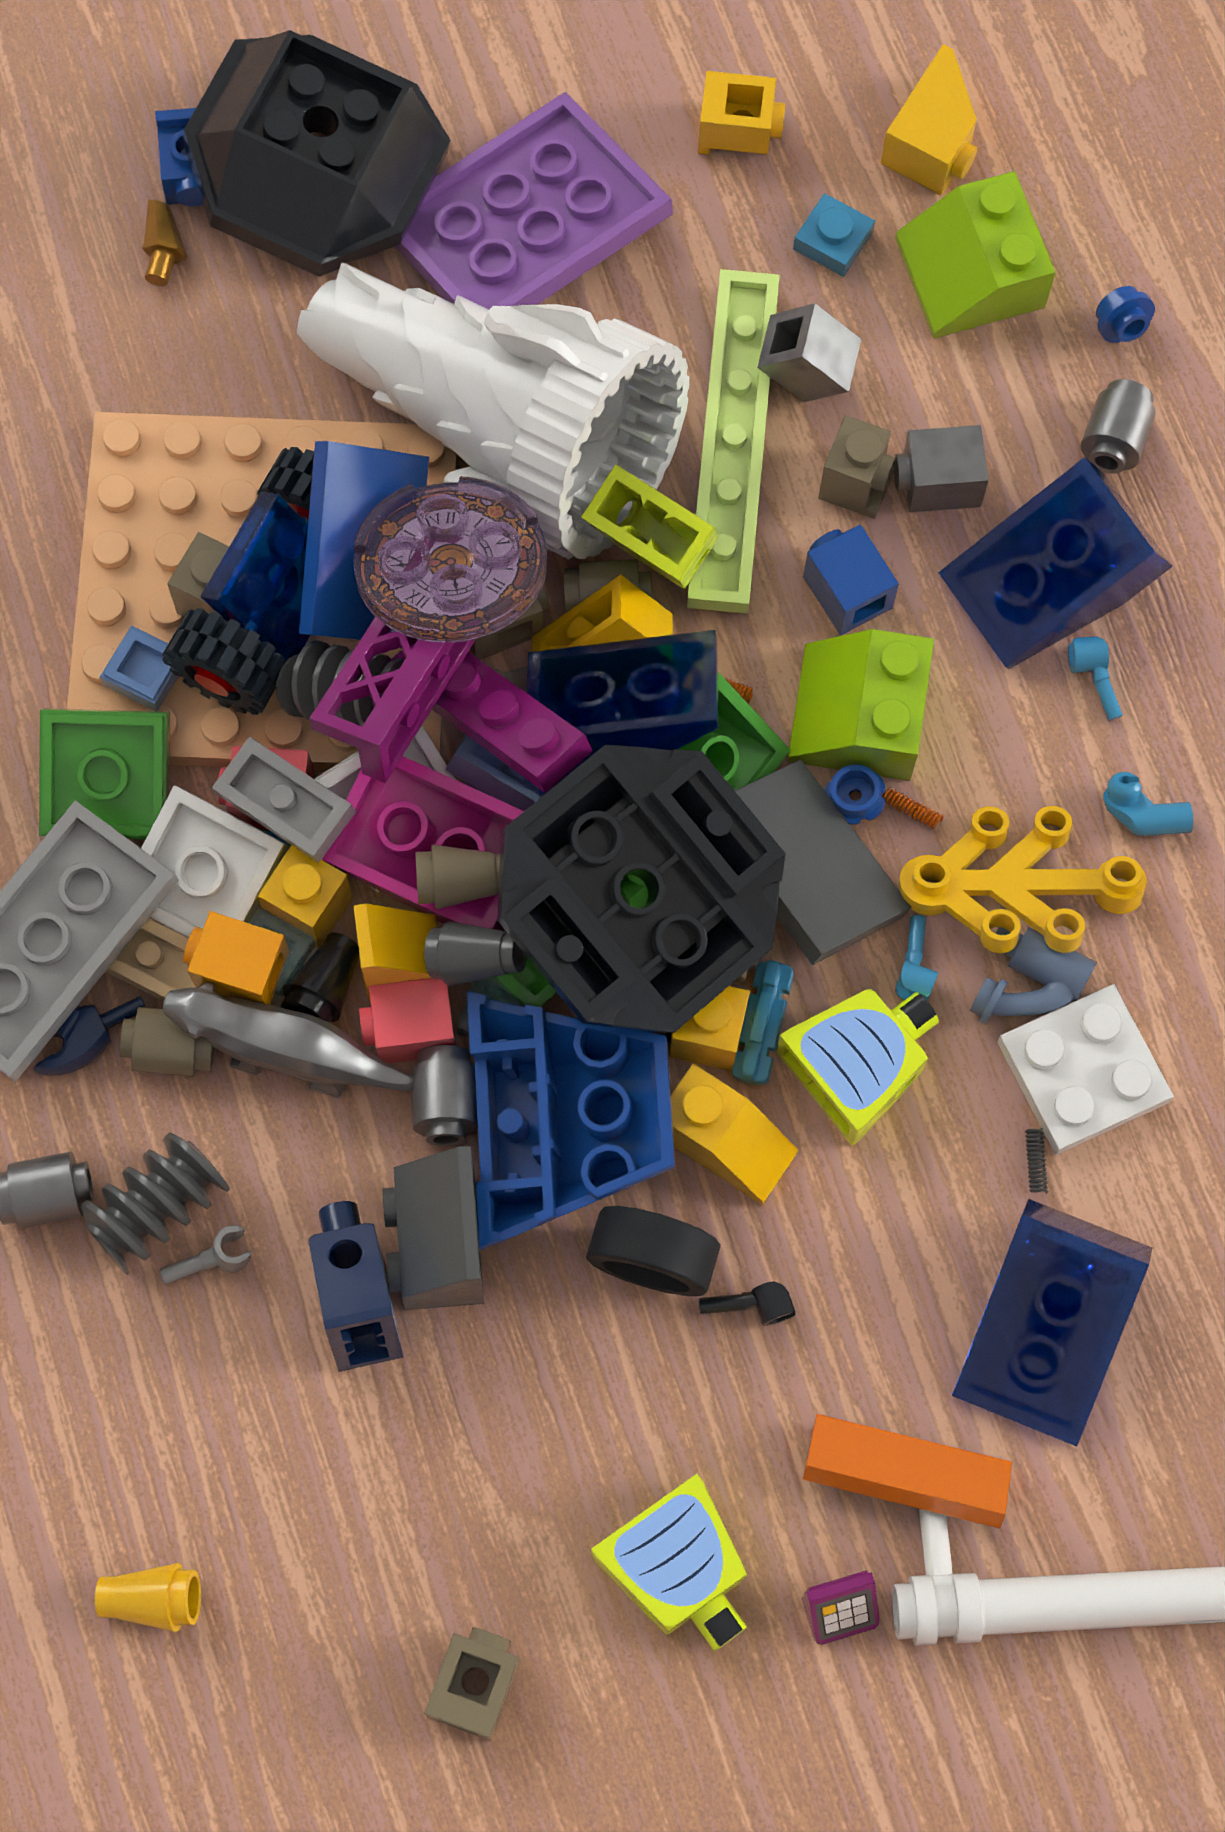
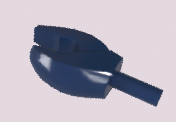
(85, 1037)

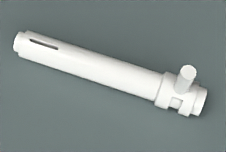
(974, 1607)

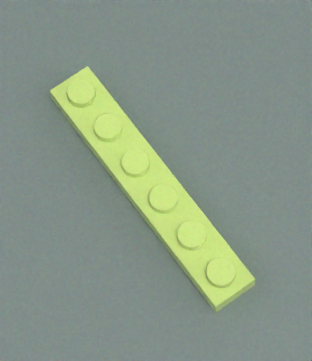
(734, 440)

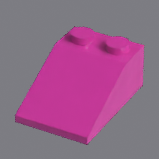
(407, 817)

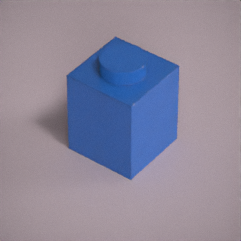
(849, 578)

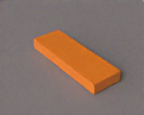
(908, 1471)

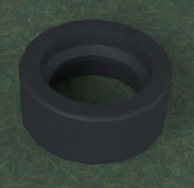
(653, 1251)

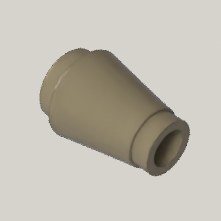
(456, 875)

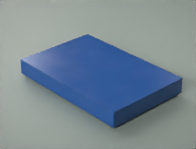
(343, 492)

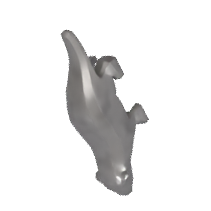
(280, 1041)

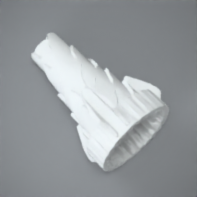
(514, 390)

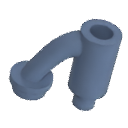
(1060, 973)

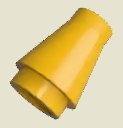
(151, 1597)

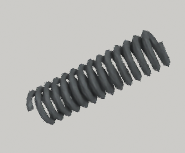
(1033, 1156)

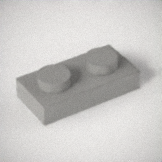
(284, 799)

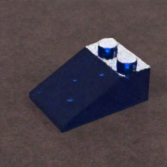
(1055, 565)
(632, 690)
(1053, 1322)

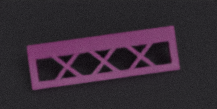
(402, 707)

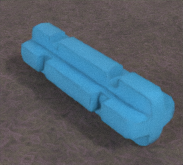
(763, 1022)

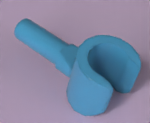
(1092, 656)
(913, 976)

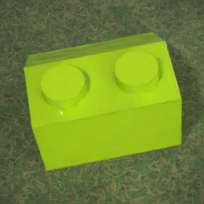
(977, 256)
(862, 702)

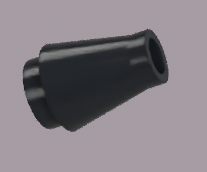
(323, 980)

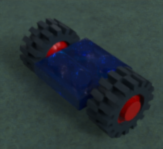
(255, 596)

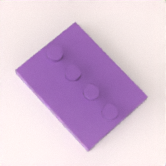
(531, 210)

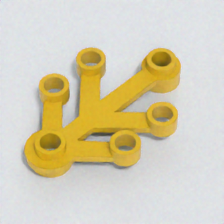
(1015, 884)

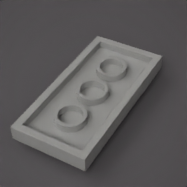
(66, 924)

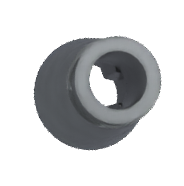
(470, 953)

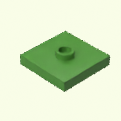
(106, 763)

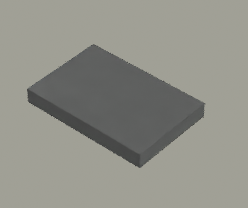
(830, 880)

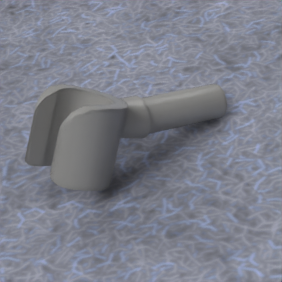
(209, 1258)

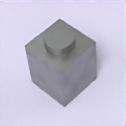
(809, 353)
(942, 468)

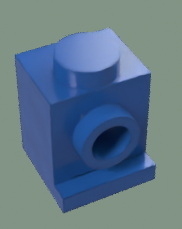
(175, 170)

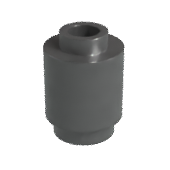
(1119, 426)
(444, 1095)
(44, 1190)

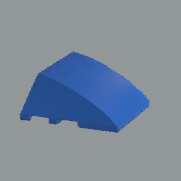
(562, 1113)

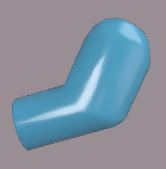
(1139, 815)

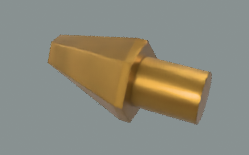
(161, 243)

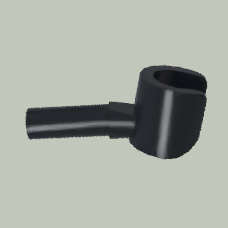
(770, 1299)

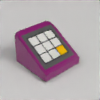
(842, 1607)

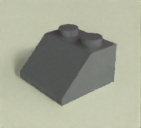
(436, 1231)

